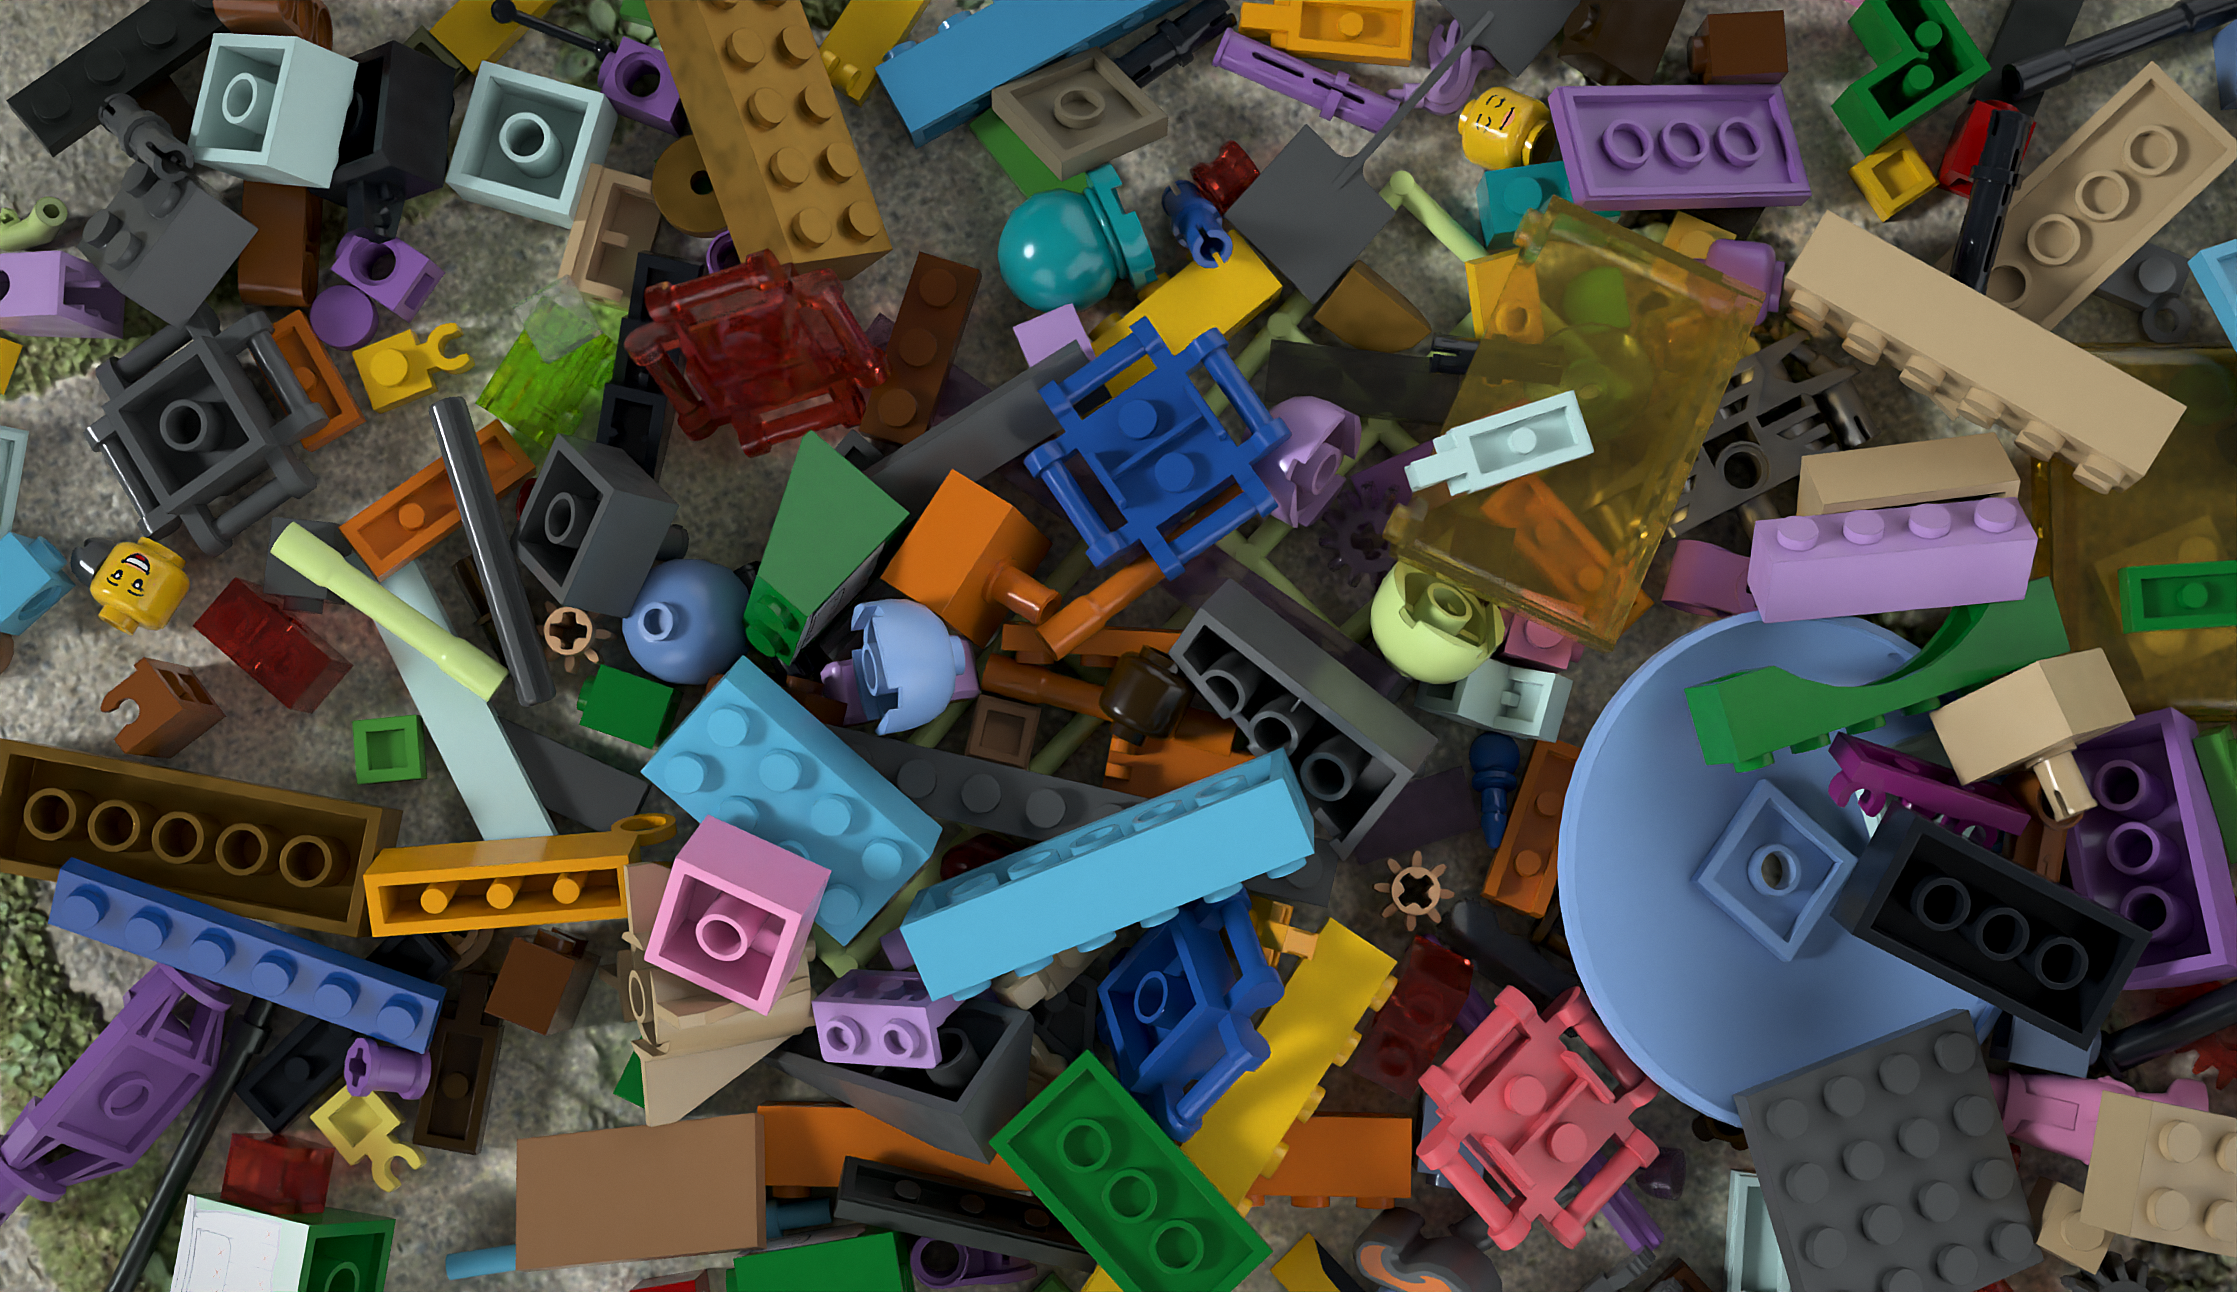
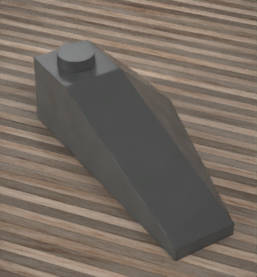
(948, 1107)

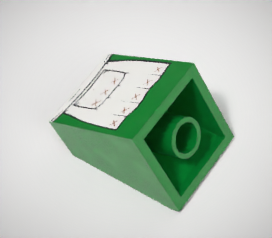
(822, 550)
(256, 1251)
(827, 1260)

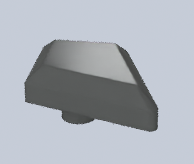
(1068, 1018)

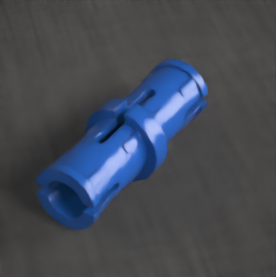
(1196, 224)

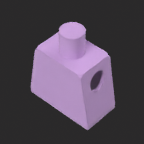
(35, 290)

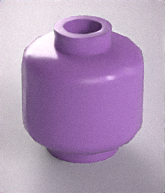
(1752, 264)

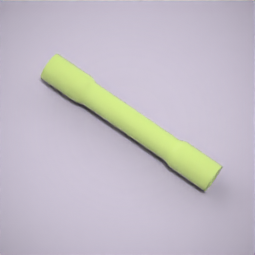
(330, 570)

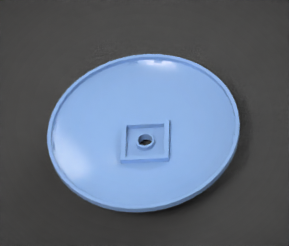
(1665, 891)

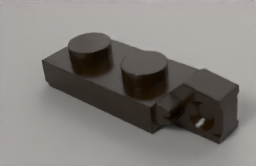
(463, 1070)

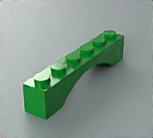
(1768, 709)

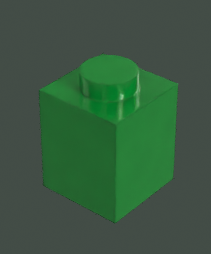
(628, 707)

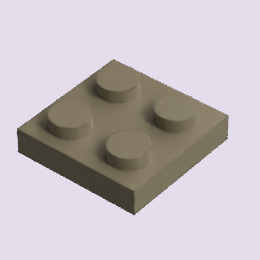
(1079, 113)

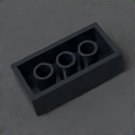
(1990, 925)

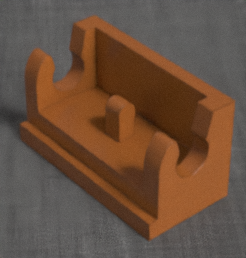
(171, 709)

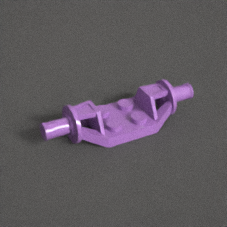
(117, 1090)

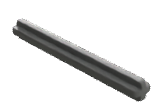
(492, 551)

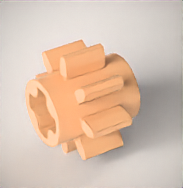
(582, 648)
(1430, 892)

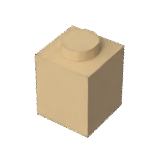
(2056, 1217)

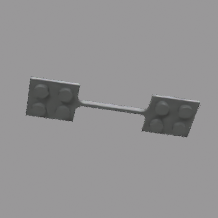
(1314, 207)

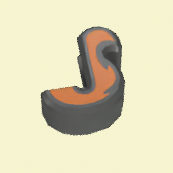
(1403, 1260)

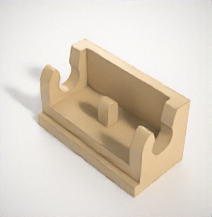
(608, 231)

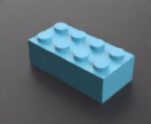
(790, 780)

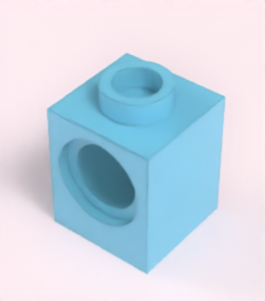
(29, 581)

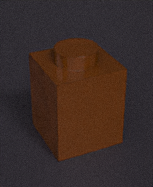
(1739, 49)

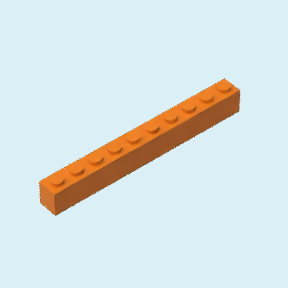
(1327, 1156)

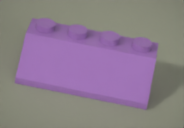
(2156, 850)

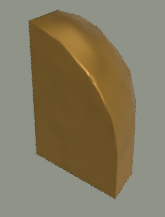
(1372, 313)

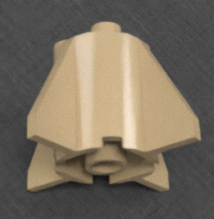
(690, 1034)

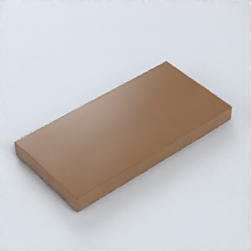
(641, 1193)

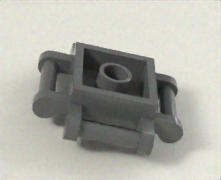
(202, 428)

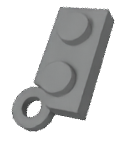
(2150, 285)

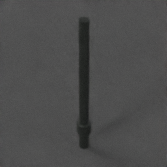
(245, 1037)

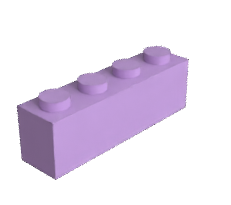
(1891, 559)

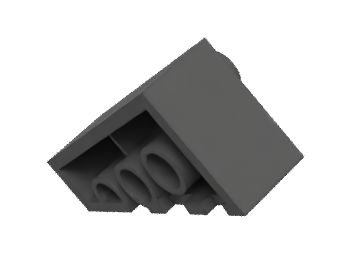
(1287, 692)

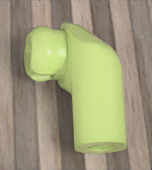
(37, 229)

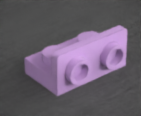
(881, 1020)

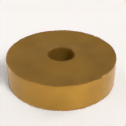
(675, 195)

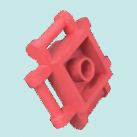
(1536, 1116)

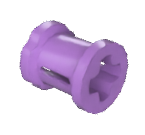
(386, 1069)

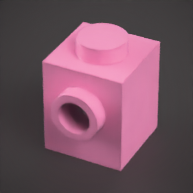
(1535, 645)

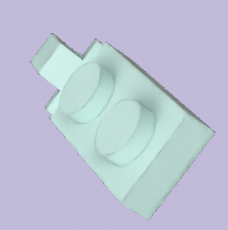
(1505, 446)

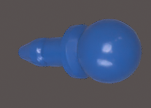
(1494, 761)

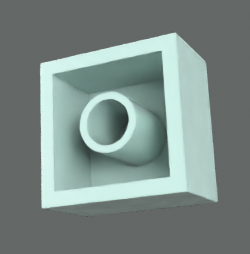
(272, 109)
(529, 144)

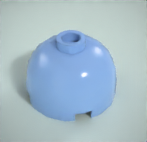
(905, 663)

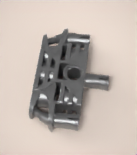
(1776, 450)

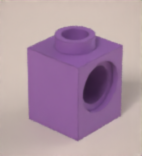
(622, 69)
(403, 289)

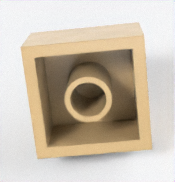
(2036, 723)

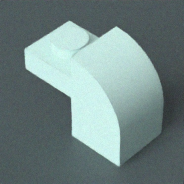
(1501, 700)

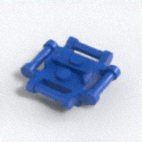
(1158, 449)
(1181, 1013)

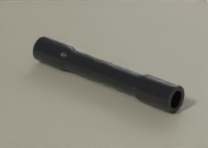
(2060, 64)

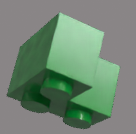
(1921, 63)

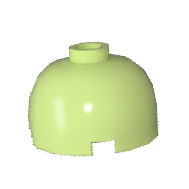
(1432, 627)

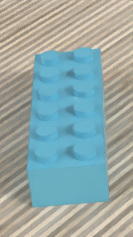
(1110, 877)

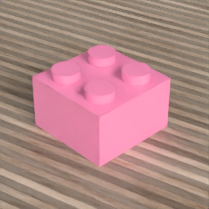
(736, 914)

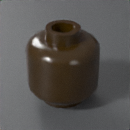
(1146, 696)

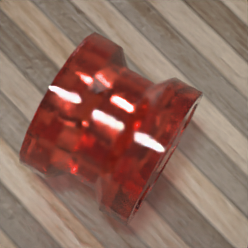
(1225, 176)

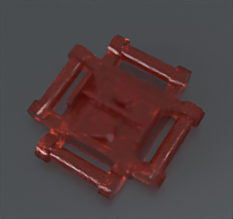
(757, 344)

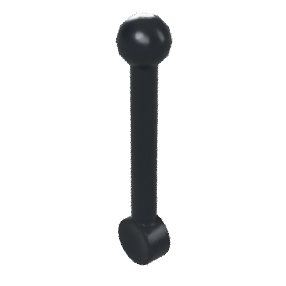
(505, 12)

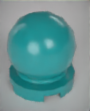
(1074, 245)

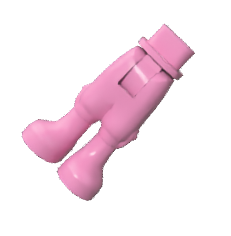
(2063, 1110)

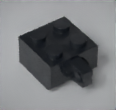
(391, 138)

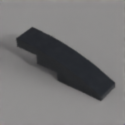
(633, 407)

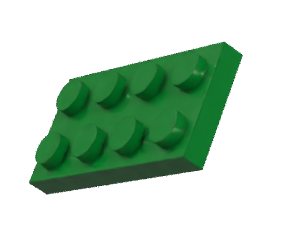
(1127, 1187)

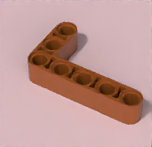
(284, 254)

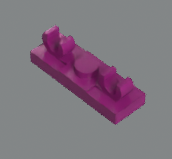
(1922, 787)

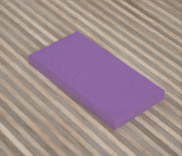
(1678, 146)

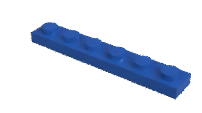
(246, 955)

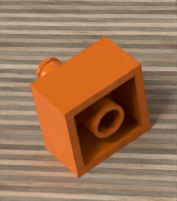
(973, 562)

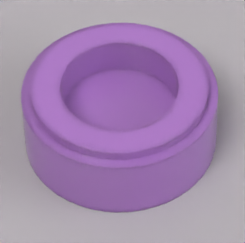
(344, 317)

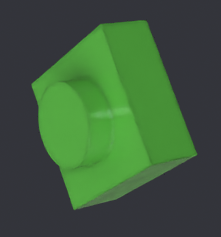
(389, 749)

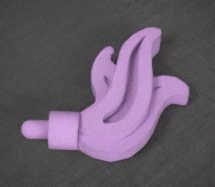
(1456, 83)

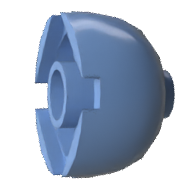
(688, 621)

